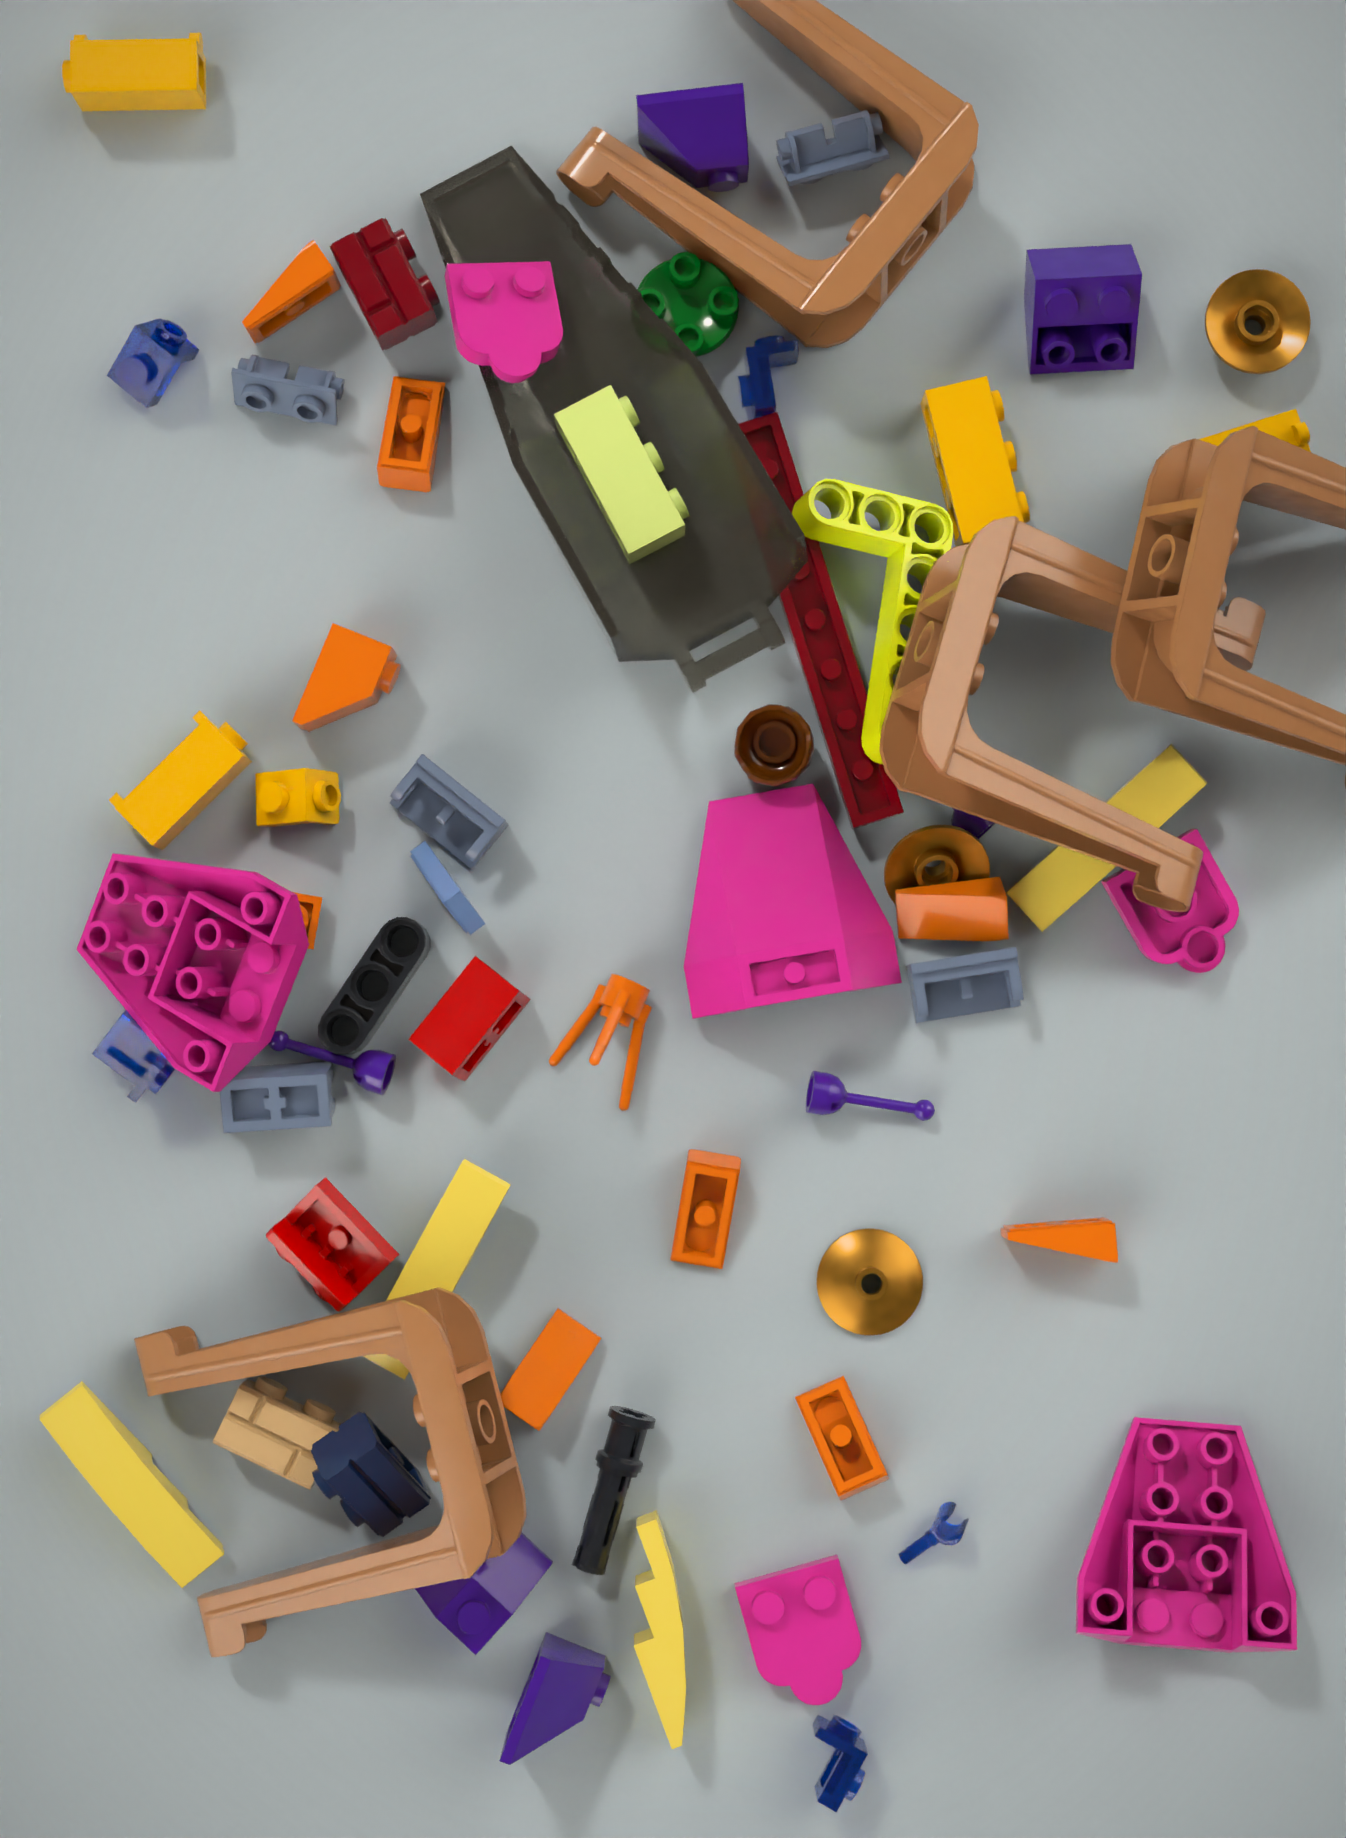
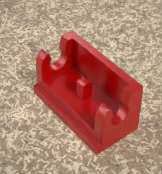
(469, 1019)

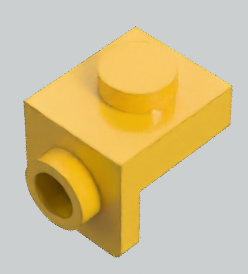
(297, 797)

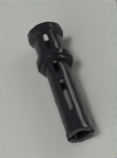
(617, 1466)

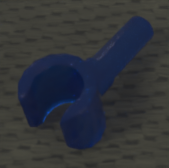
(940, 1532)

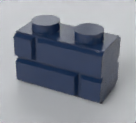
(368, 1475)

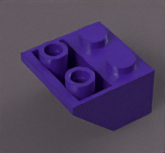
(1081, 308)

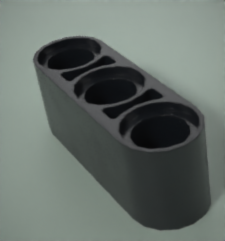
(350, 998)

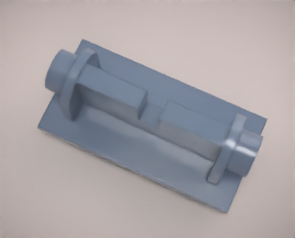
(809, 157)
(264, 387)

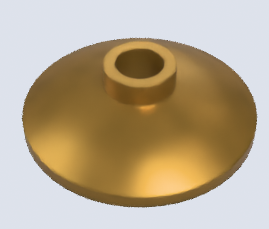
(1272, 303)
(959, 850)
(846, 1265)

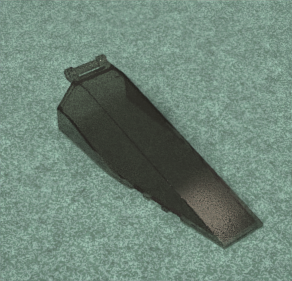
(739, 532)

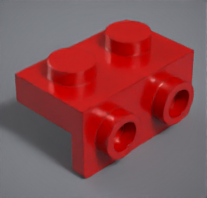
(331, 1245)

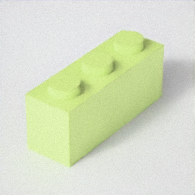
(622, 473)

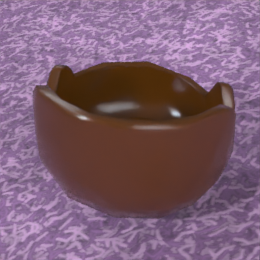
(774, 745)

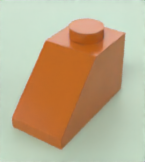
(346, 678)

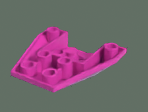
(781, 908)
(196, 958)
(1186, 1547)

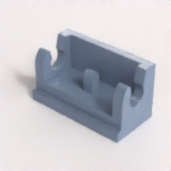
(447, 811)
(965, 984)
(279, 1097)

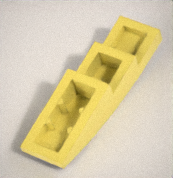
(1068, 875)
(448, 1240)
(131, 1484)
(662, 1645)

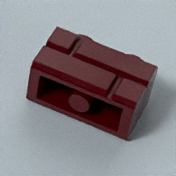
(385, 284)

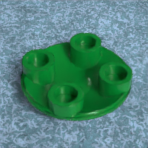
(693, 301)

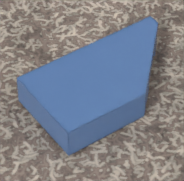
(446, 888)

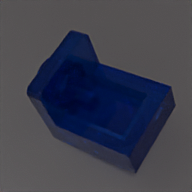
(151, 359)
(757, 386)
(134, 1057)
(842, 1772)

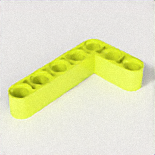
(904, 555)

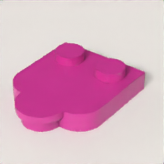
(505, 315)
(1187, 937)
(801, 1628)

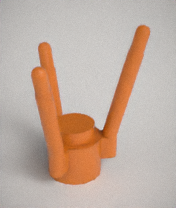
(621, 1003)

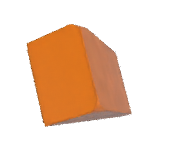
(297, 290)
(411, 434)
(953, 911)
(705, 1208)
(1081, 1237)
(548, 1369)
(842, 1438)

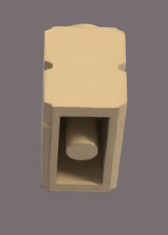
(275, 1429)

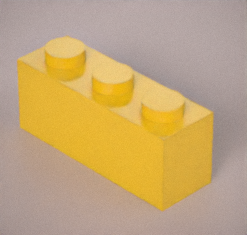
(971, 456)

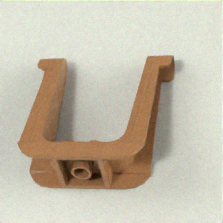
(835, 296)
(1176, 584)
(927, 727)
(469, 1452)

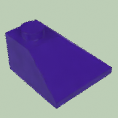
(698, 134)
(483, 1603)
(555, 1695)

